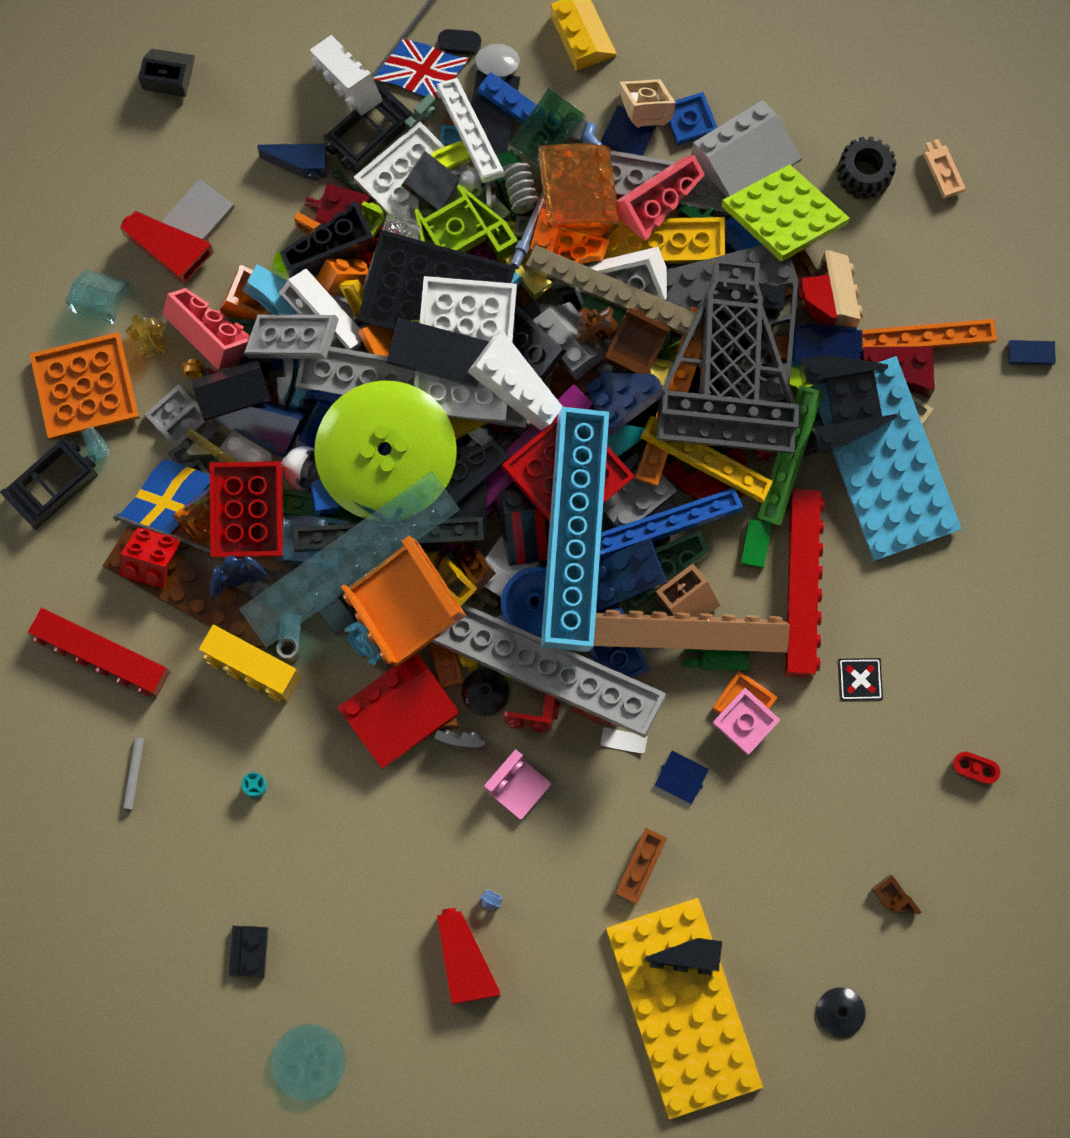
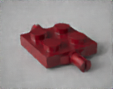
(333, 201)

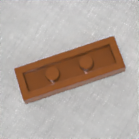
(641, 866)

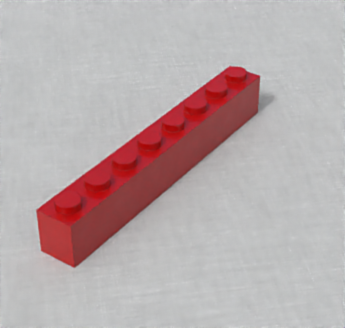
(803, 583)

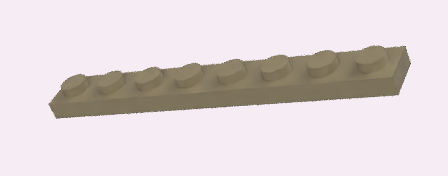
(610, 289)

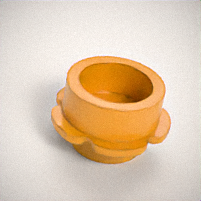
(193, 368)

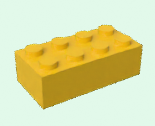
(250, 664)

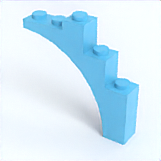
(265, 288)

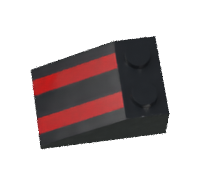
(522, 528)

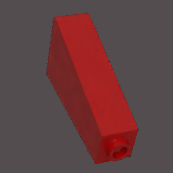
(168, 246)
(465, 966)

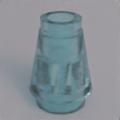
(95, 444)

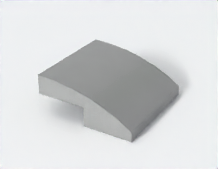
(175, 415)

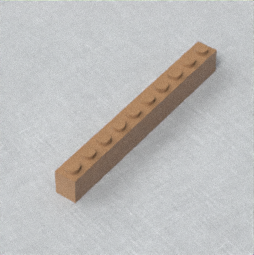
(691, 632)

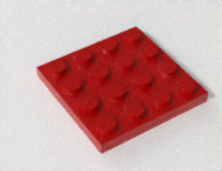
(534, 469)

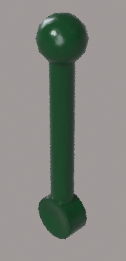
(337, 175)

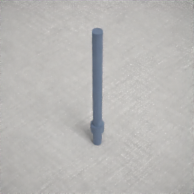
(522, 247)

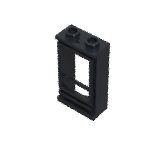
(391, 109)
(28, 505)

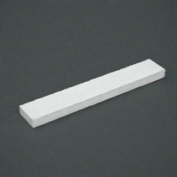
(470, 130)

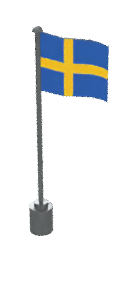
(162, 495)

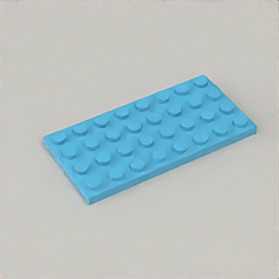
(894, 474)

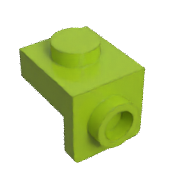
(373, 215)

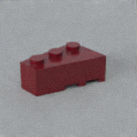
(915, 364)

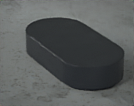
(459, 41)

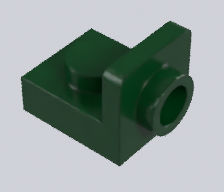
(692, 212)

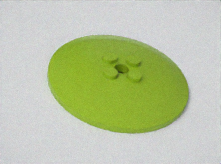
(377, 415)

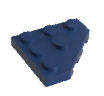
(624, 396)

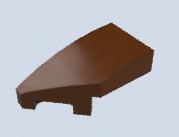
(893, 896)

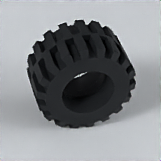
(871, 152)

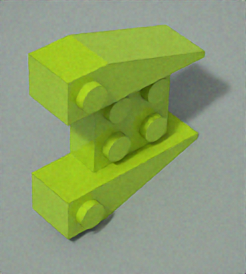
(466, 225)

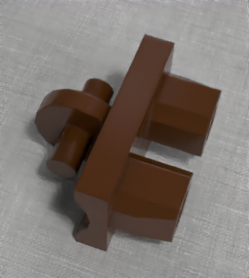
(591, 322)

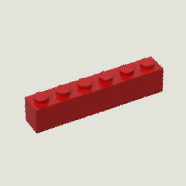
(99, 652)

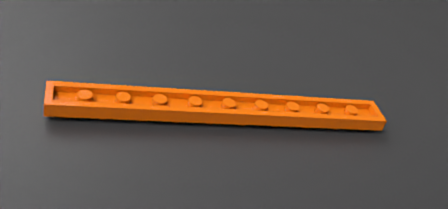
(934, 335)

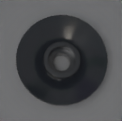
(481, 703)
(828, 1012)

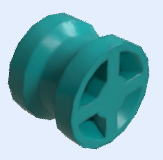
(251, 781)

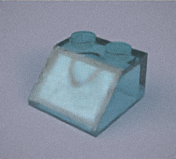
(97, 295)

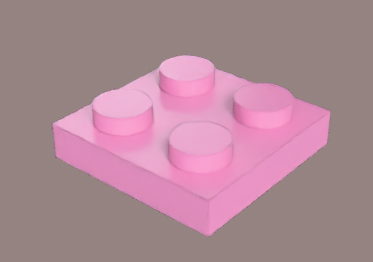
(746, 721)

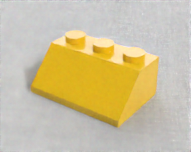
(581, 32)

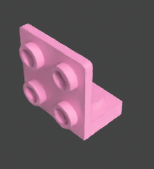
(517, 785)

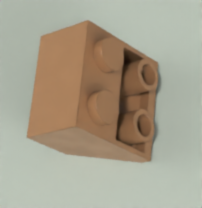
(687, 594)

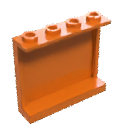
(404, 603)

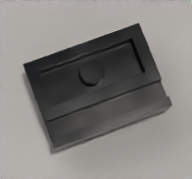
(248, 951)

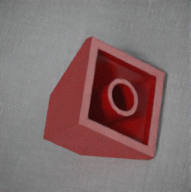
(818, 299)

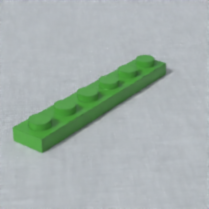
(787, 465)

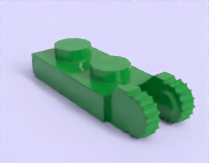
(719, 660)

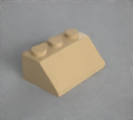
(843, 288)

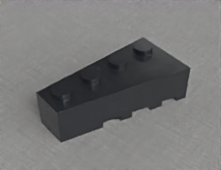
(342, 237)

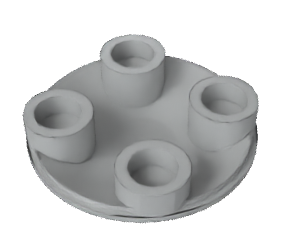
(497, 59)

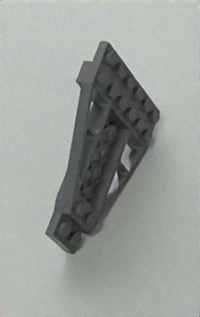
(688, 286)
(722, 419)

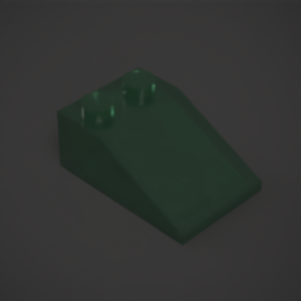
(550, 123)

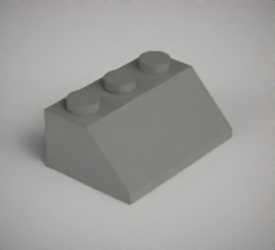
(562, 326)

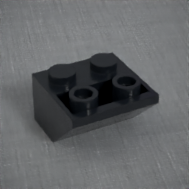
(166, 72)

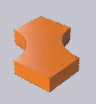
(587, 251)

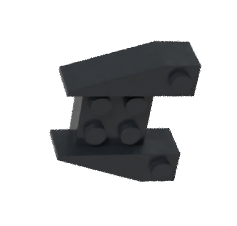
(851, 399)

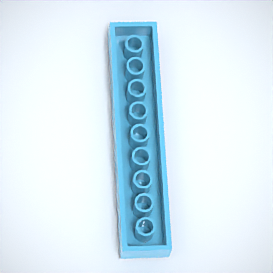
(575, 530)

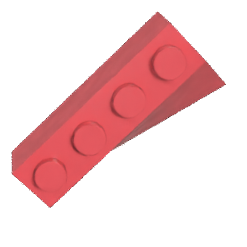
(654, 199)
(206, 328)

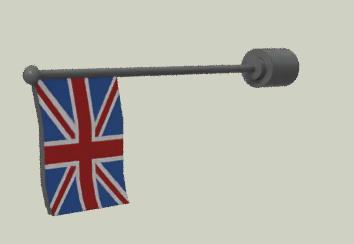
(418, 65)

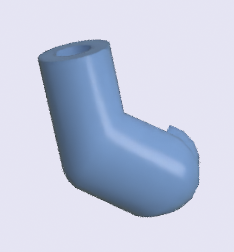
(588, 134)

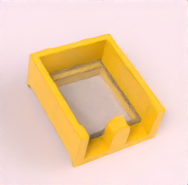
(456, 580)

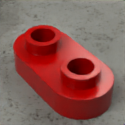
(975, 768)

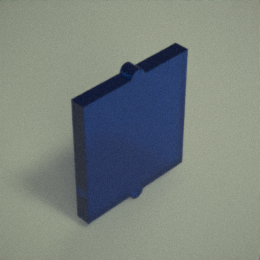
(681, 777)

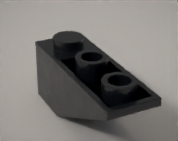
(695, 954)

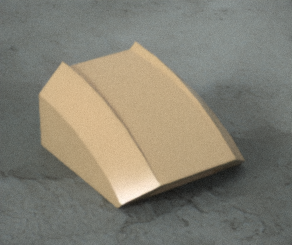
(647, 102)

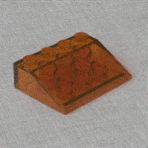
(579, 188)

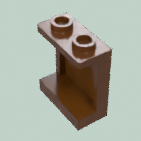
(636, 343)

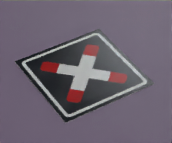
(860, 679)

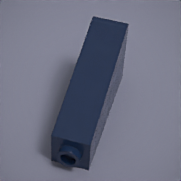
(267, 425)

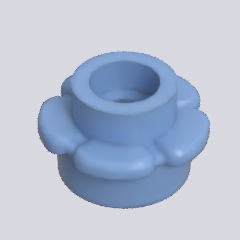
(491, 900)

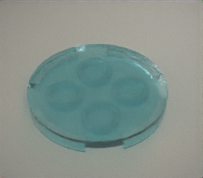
(308, 1062)

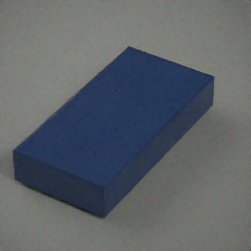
(1031, 352)

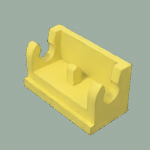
(533, 282)

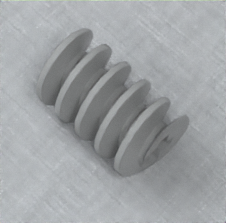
(518, 186)

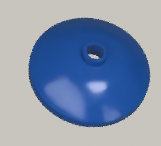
(516, 599)

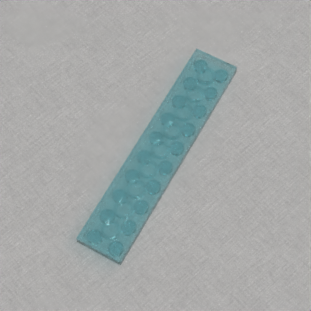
(348, 559)

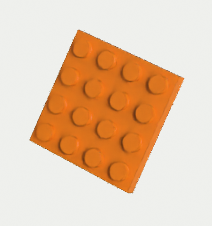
(84, 386)

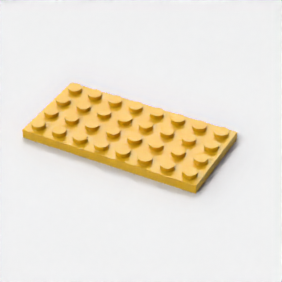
(683, 1016)

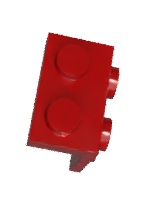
(148, 557)
(538, 723)

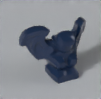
(234, 573)

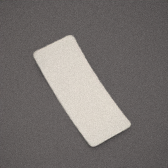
(623, 740)

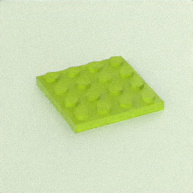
(785, 212)

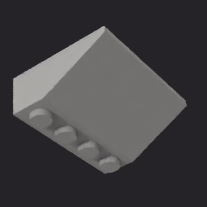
(745, 149)

